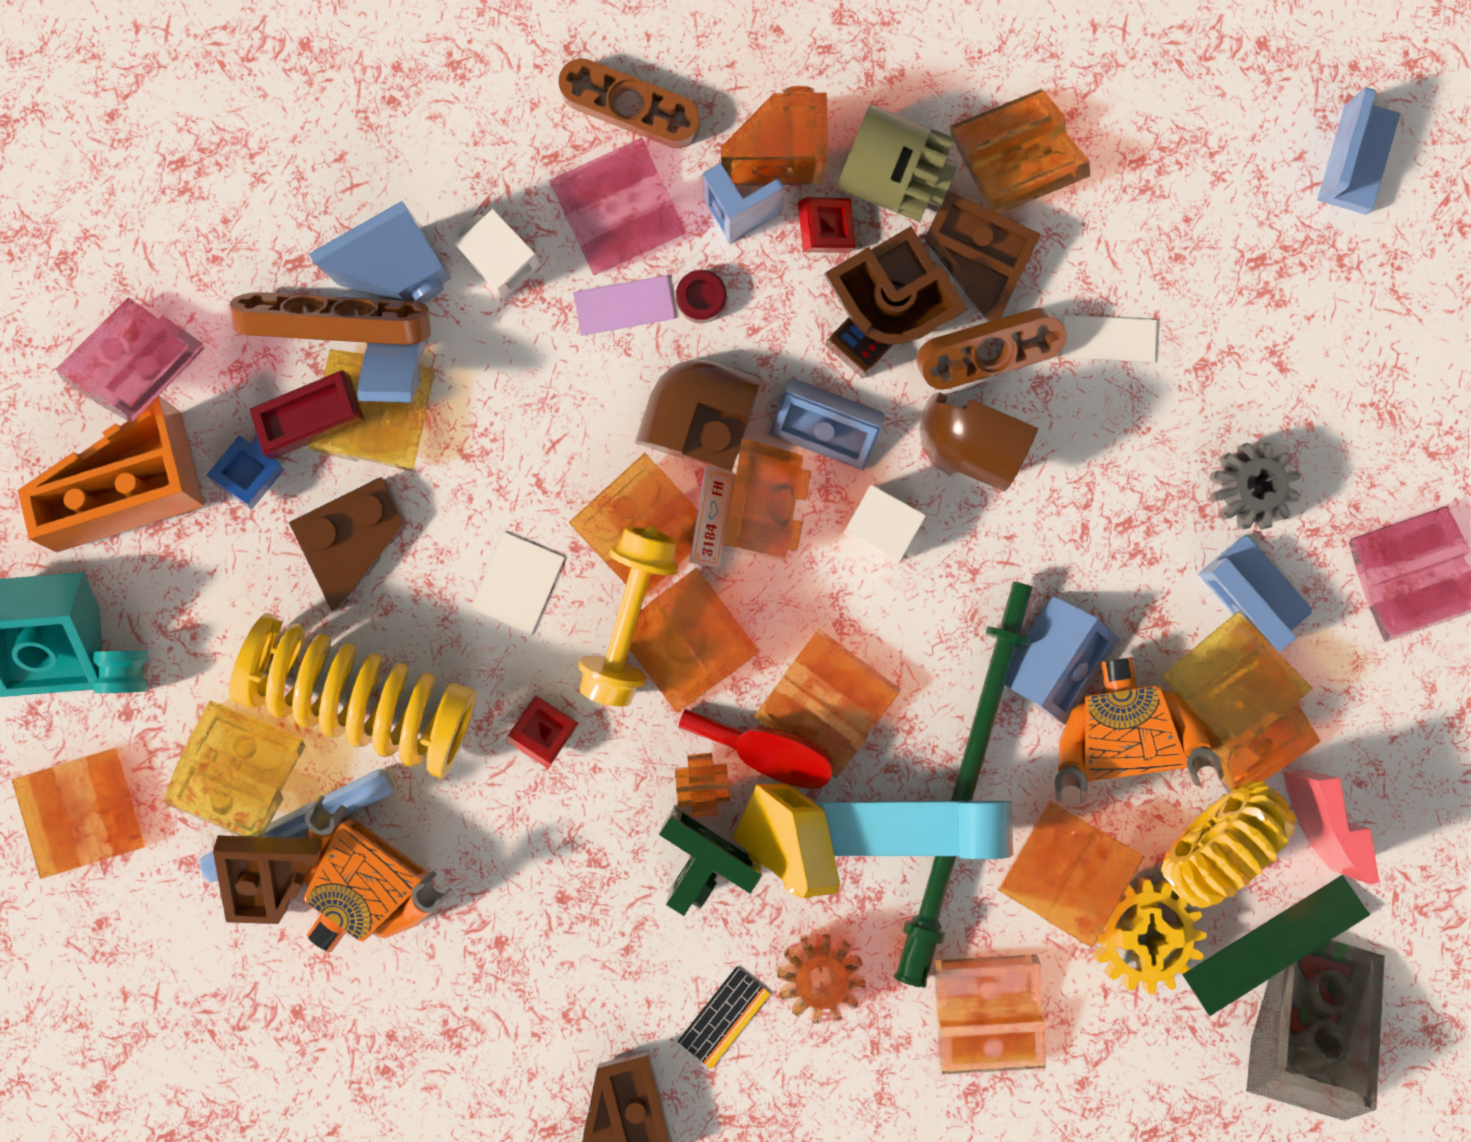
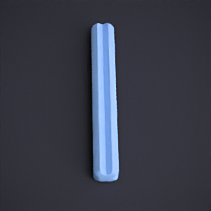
(293, 825)

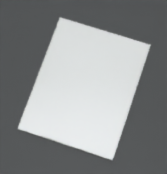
(517, 583)

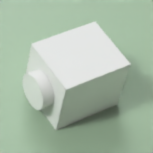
(496, 252)
(886, 525)

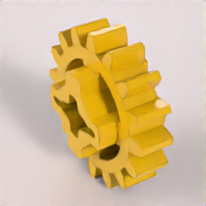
(1150, 957)

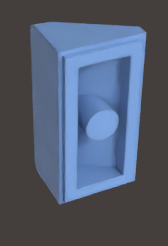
(827, 424)

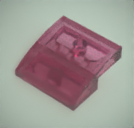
(617, 206)
(129, 360)
(1414, 573)

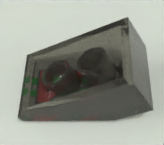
(1321, 1033)

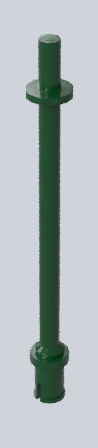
(924, 928)

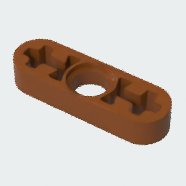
(590, 102)
(1030, 352)

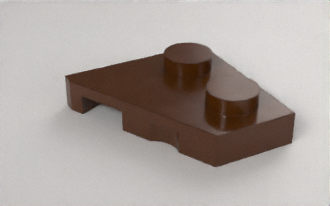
(981, 251)
(348, 537)
(261, 875)
(626, 1103)

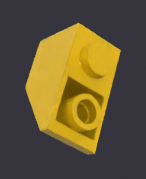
(790, 838)

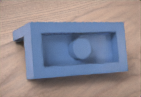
(1359, 154)
(738, 215)
(1255, 588)
(1061, 658)

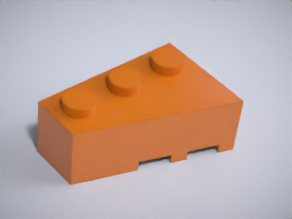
(116, 484)

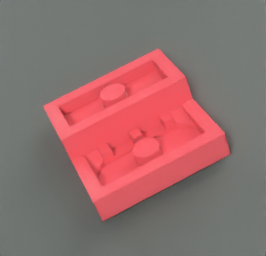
(1323, 819)

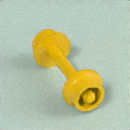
(610, 677)

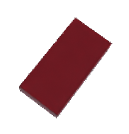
(306, 414)

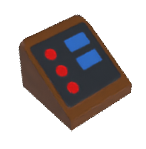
(856, 348)

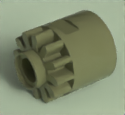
(898, 164)

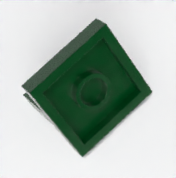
(708, 854)

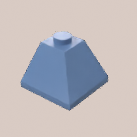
(385, 258)

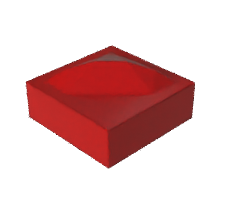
(826, 225)
(541, 731)

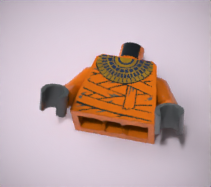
(1130, 734)
(362, 882)

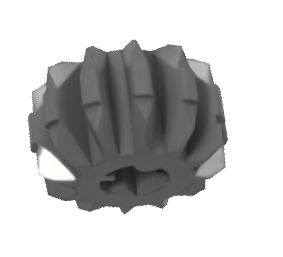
(1271, 476)

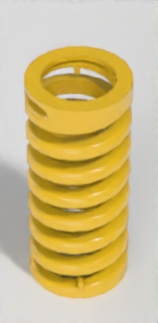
(253, 689)

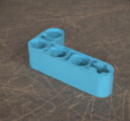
(921, 828)

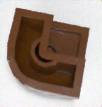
(895, 290)
(700, 412)
(975, 441)

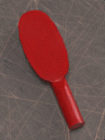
(767, 750)

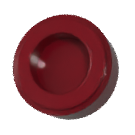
(701, 296)

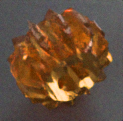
(801, 983)

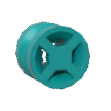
(120, 671)

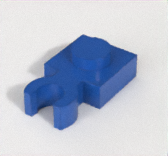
(245, 471)

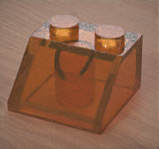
(781, 141)
(765, 500)
(689, 641)

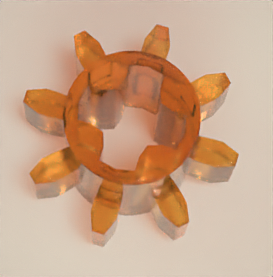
(702, 785)

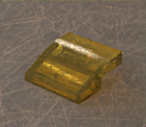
(390, 428)
(1236, 683)
(233, 771)

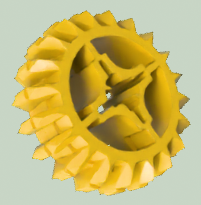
(1228, 844)

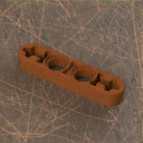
(330, 318)

